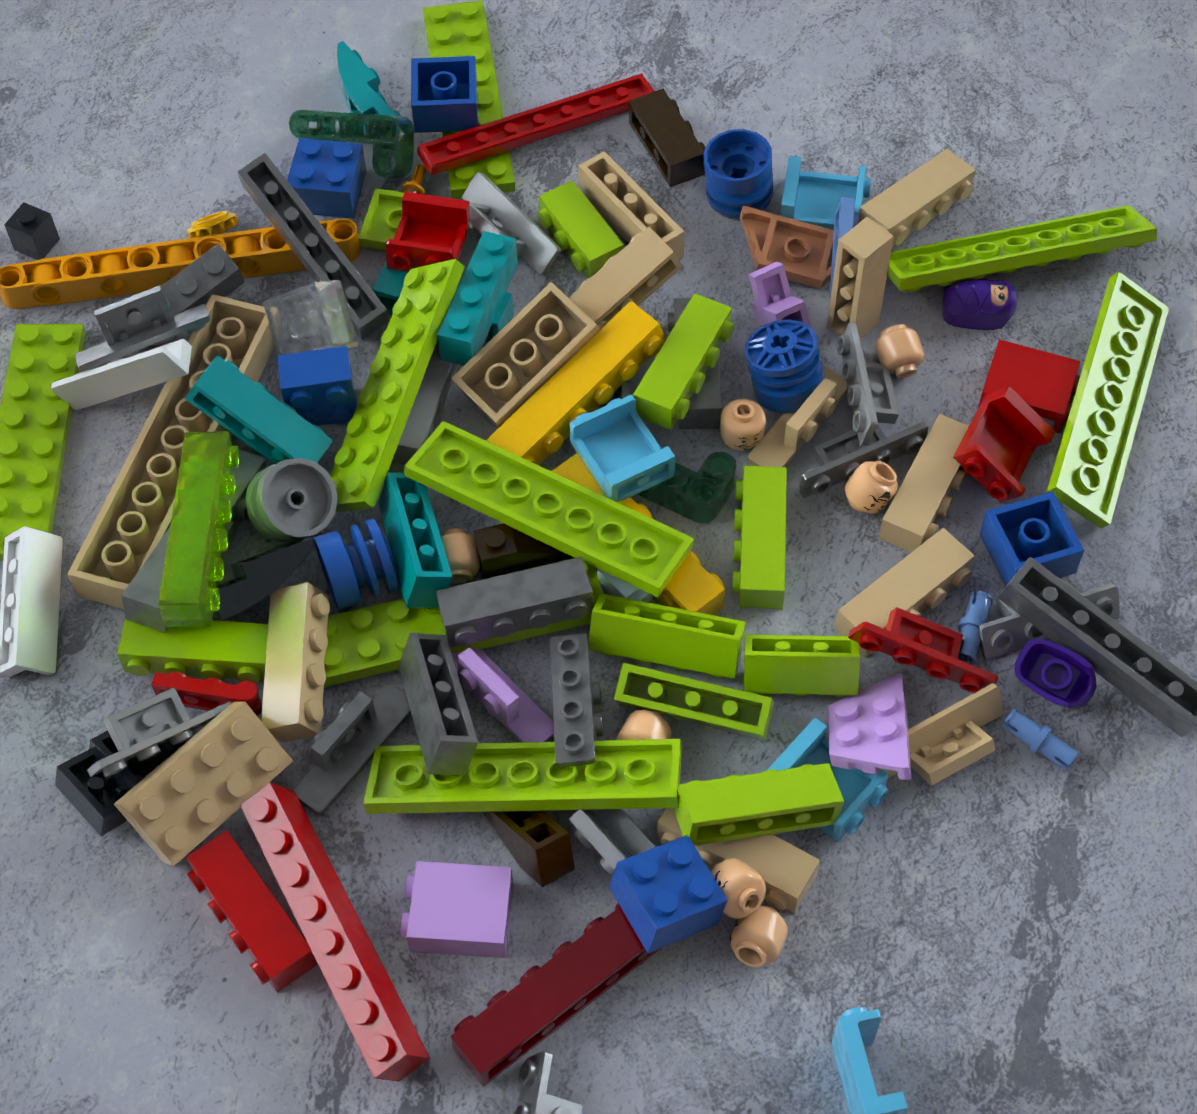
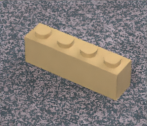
(921, 196)
(626, 203)
(627, 277)
(860, 277)
(926, 487)
(911, 585)
(295, 662)
(784, 867)

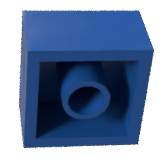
(444, 94)
(328, 176)
(319, 385)
(1034, 530)
(667, 893)

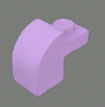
(773, 296)

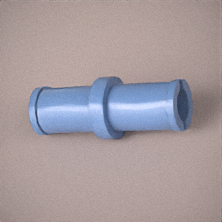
(975, 615)
(1040, 739)

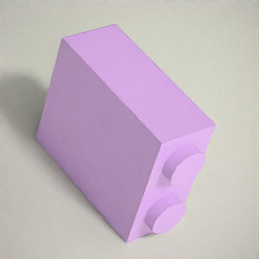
(458, 909)

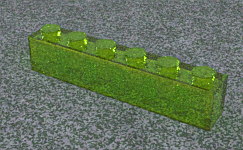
(198, 531)

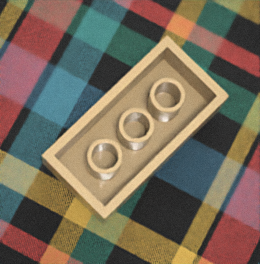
(525, 354)
(203, 782)

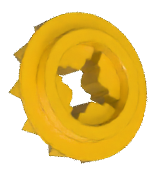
(212, 224)

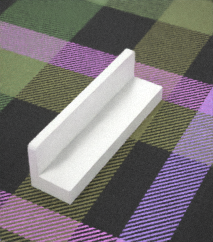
(125, 375)
(30, 602)

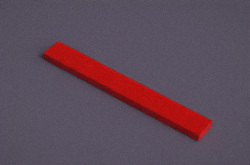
(531, 125)

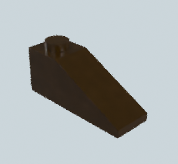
(510, 550)
(535, 843)

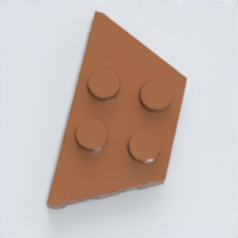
(796, 244)

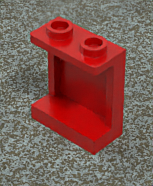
(428, 232)
(1037, 377)
(1002, 443)

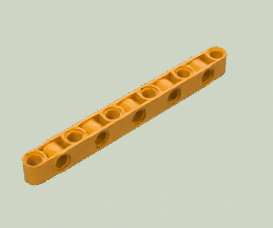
(149, 265)

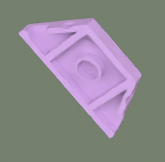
(871, 729)

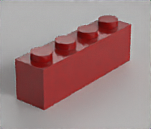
(251, 911)

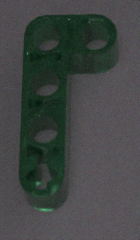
(351, 130)
(696, 486)

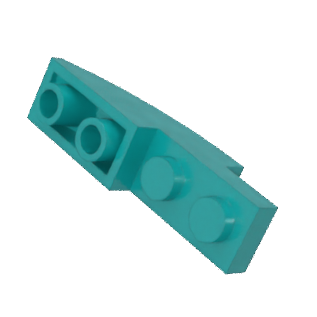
(361, 85)

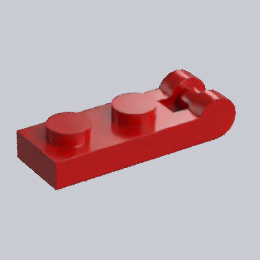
(207, 693)

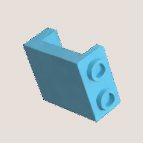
(816, 196)
(620, 450)
(856, 787)
(852, 1032)

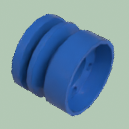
(738, 172)
(784, 364)
(356, 564)

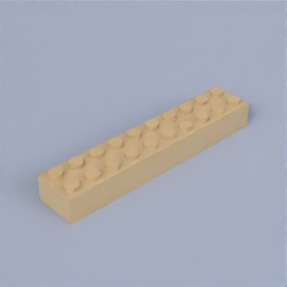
(144, 492)

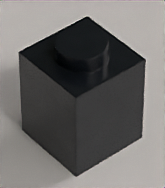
(32, 231)

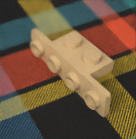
(799, 427)
(954, 736)

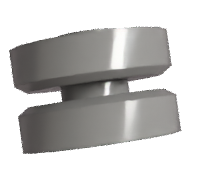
(291, 500)

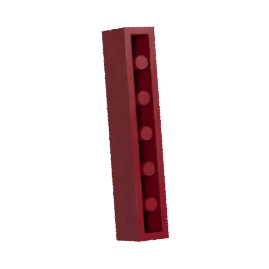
(548, 996)

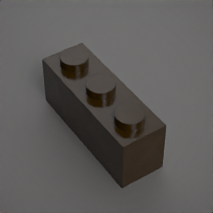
(667, 137)

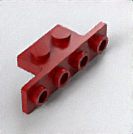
(924, 645)

